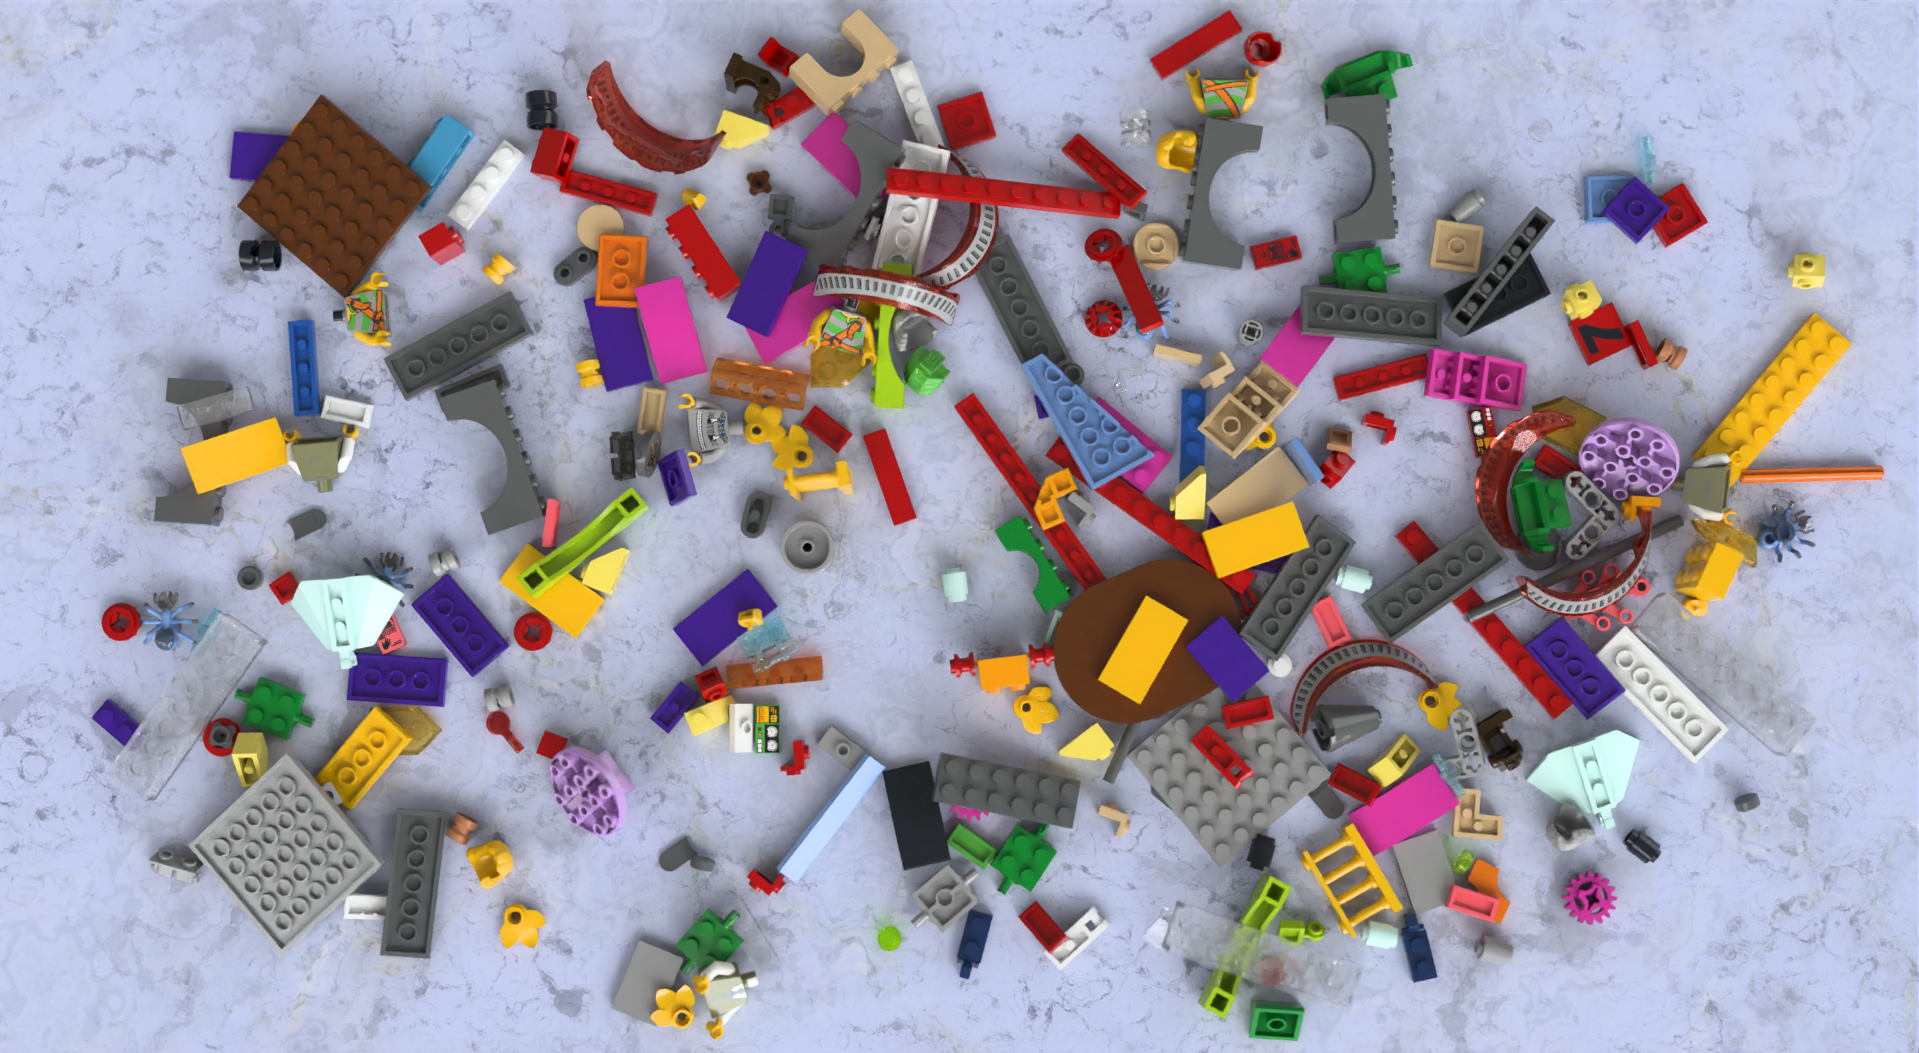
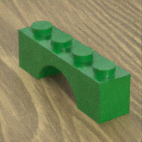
(1017, 537)

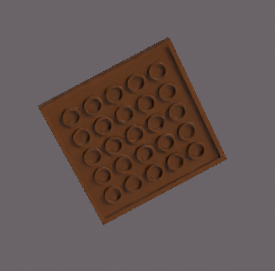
(334, 196)

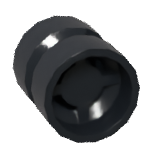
(542, 109)
(260, 255)

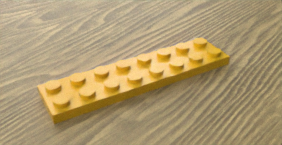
(1776, 394)

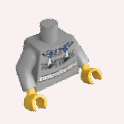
(709, 429)

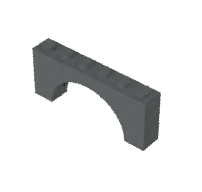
(1367, 120)
(874, 156)
(1204, 241)
(520, 497)
(187, 505)

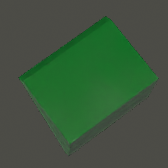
(1275, 1020)

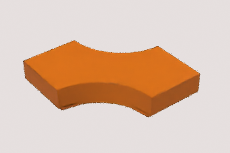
(1484, 879)

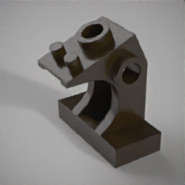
(742, 73)
(1508, 756)

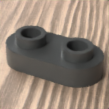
(576, 269)
(757, 515)

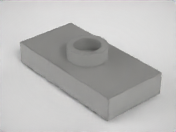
(841, 748)

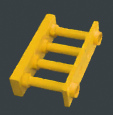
(838, 478)
(1362, 858)

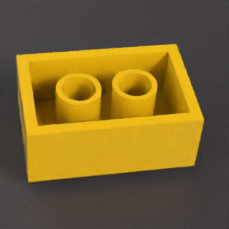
(1708, 571)

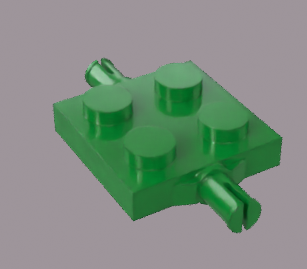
(1360, 270)
(274, 708)
(1023, 858)
(709, 940)

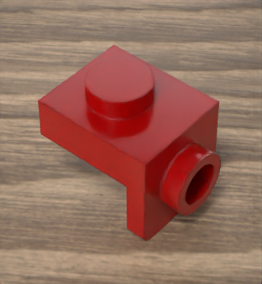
(777, 56)
(1377, 421)
(1335, 468)
(711, 684)
(801, 753)
(761, 882)

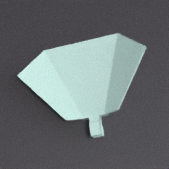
(346, 611)
(1589, 773)

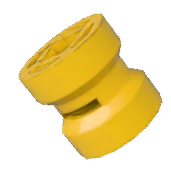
(497, 268)
(590, 376)

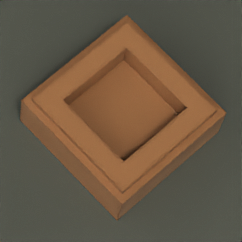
(1339, 440)

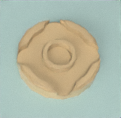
(596, 221)
(1156, 246)

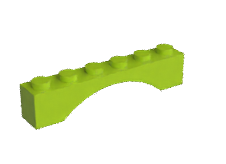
(889, 387)
(600, 531)
(1259, 912)

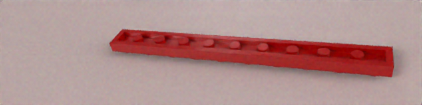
(1001, 193)
(1027, 489)
(1152, 518)
(1494, 632)

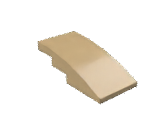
(1248, 410)
(1258, 489)

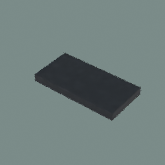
(1521, 290)

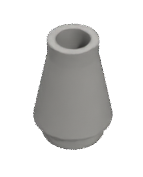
(1467, 206)

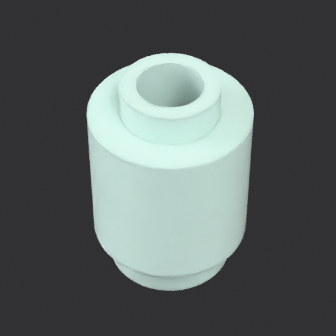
(1354, 578)
(955, 585)
(1379, 934)

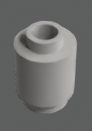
(1493, 950)

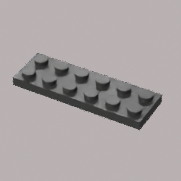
(1020, 305)
(1370, 316)
(458, 346)
(1435, 582)
(1296, 588)
(1006, 790)
(413, 883)

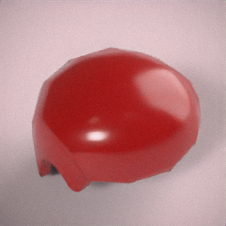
(1262, 49)

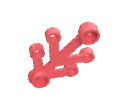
(1612, 610)

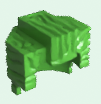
(925, 371)

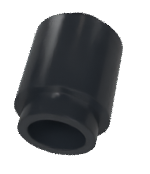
(1642, 846)
(1261, 852)

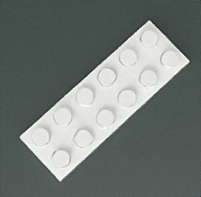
(910, 218)
(1661, 695)

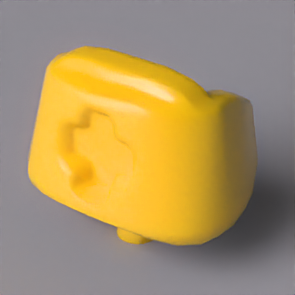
(693, 198)
(1695, 606)
(750, 618)

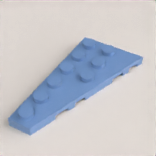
(1089, 432)

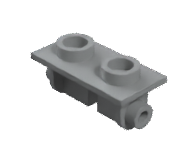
(166, 862)

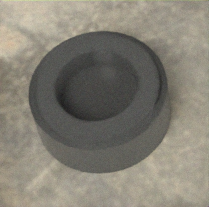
(250, 578)
(1747, 802)
(702, 863)

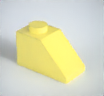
(740, 130)
(1190, 496)
(605, 571)
(709, 715)
(1090, 745)
(250, 757)
(1394, 761)

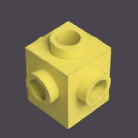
(1807, 270)
(1580, 300)

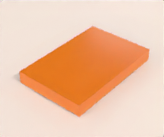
(620, 269)

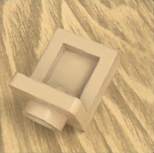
(1224, 368)
(1112, 811)

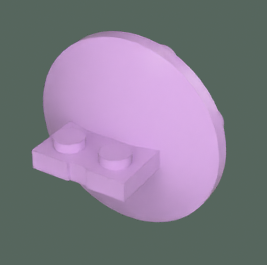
(1629, 458)
(591, 789)

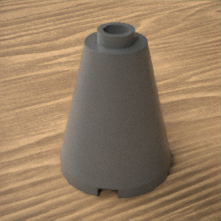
(1343, 724)

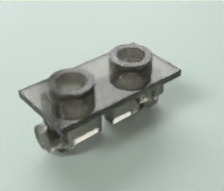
(624, 466)

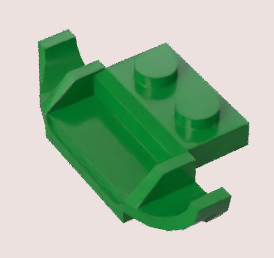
(1367, 75)
(1538, 506)

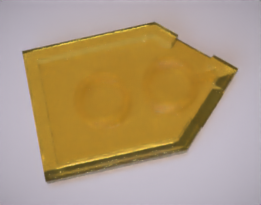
(834, 367)
(1570, 437)
(1720, 532)
(417, 724)

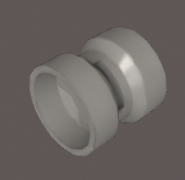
(1247, 336)
(444, 561)
(499, 697)

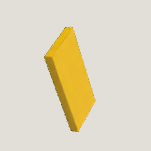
(235, 455)
(1255, 539)
(565, 603)
(1142, 649)
(364, 756)

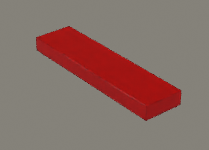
(1196, 45)
(1104, 171)
(610, 193)
(1136, 290)
(1381, 377)
(889, 477)

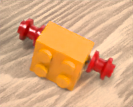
(1003, 671)

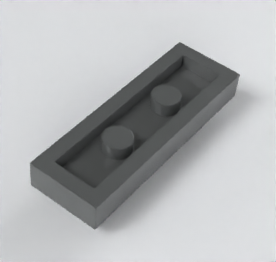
(496, 372)

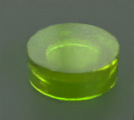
(1463, 862)
(889, 938)

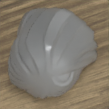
(912, 330)
(1569, 828)

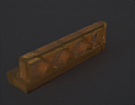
(759, 379)
(786, 672)

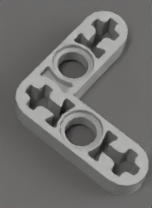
(1595, 519)
(1461, 761)

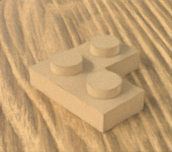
(1471, 824)

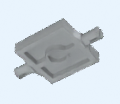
(945, 898)

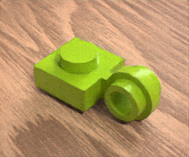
(1297, 931)

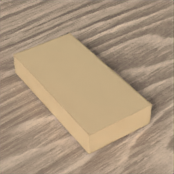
(1177, 355)
(651, 410)

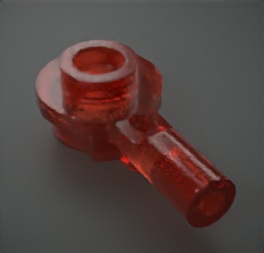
(499, 724)

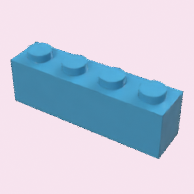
(440, 153)

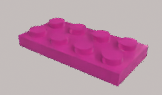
(1145, 473)

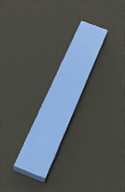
(830, 817)

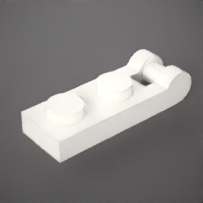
(1078, 938)

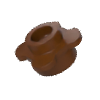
(762, 176)

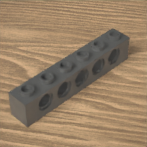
(1498, 271)

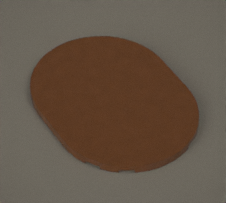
(1100, 617)

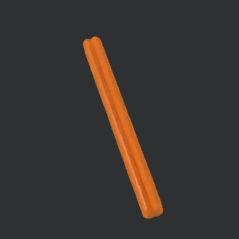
(1811, 474)

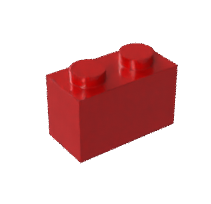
(554, 155)
(442, 243)

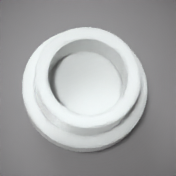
(1281, 667)

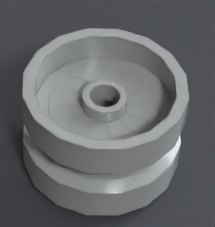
(808, 562)

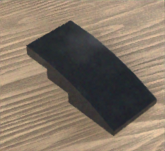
(916, 817)

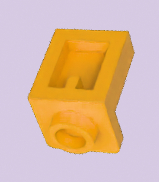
(1629, 506)

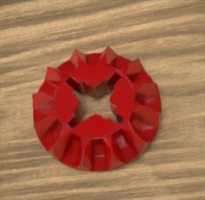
(1097, 240)
(1103, 329)
(112, 616)
(522, 629)
(219, 750)

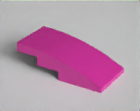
(834, 155)
(792, 324)
(670, 330)
(1293, 353)
(1475, 379)
(1404, 809)

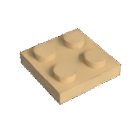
(1456, 247)

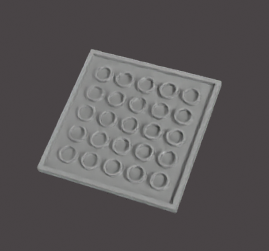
(1203, 798)
(286, 853)

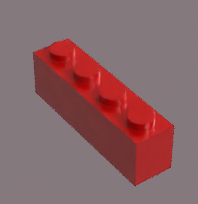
(703, 252)

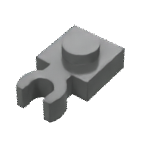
(780, 210)

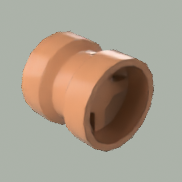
(1670, 353)
(461, 830)

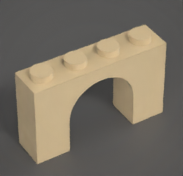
(831, 91)

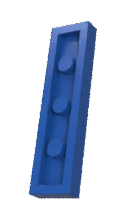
(304, 368)
(1191, 439)

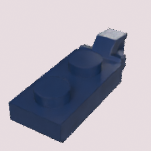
(973, 941)
(1417, 949)

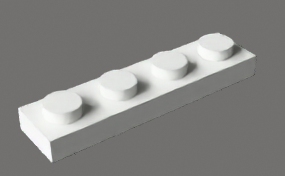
(916, 105)
(486, 185)

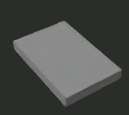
(1424, 870)
(647, 972)

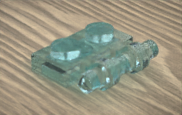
(764, 638)

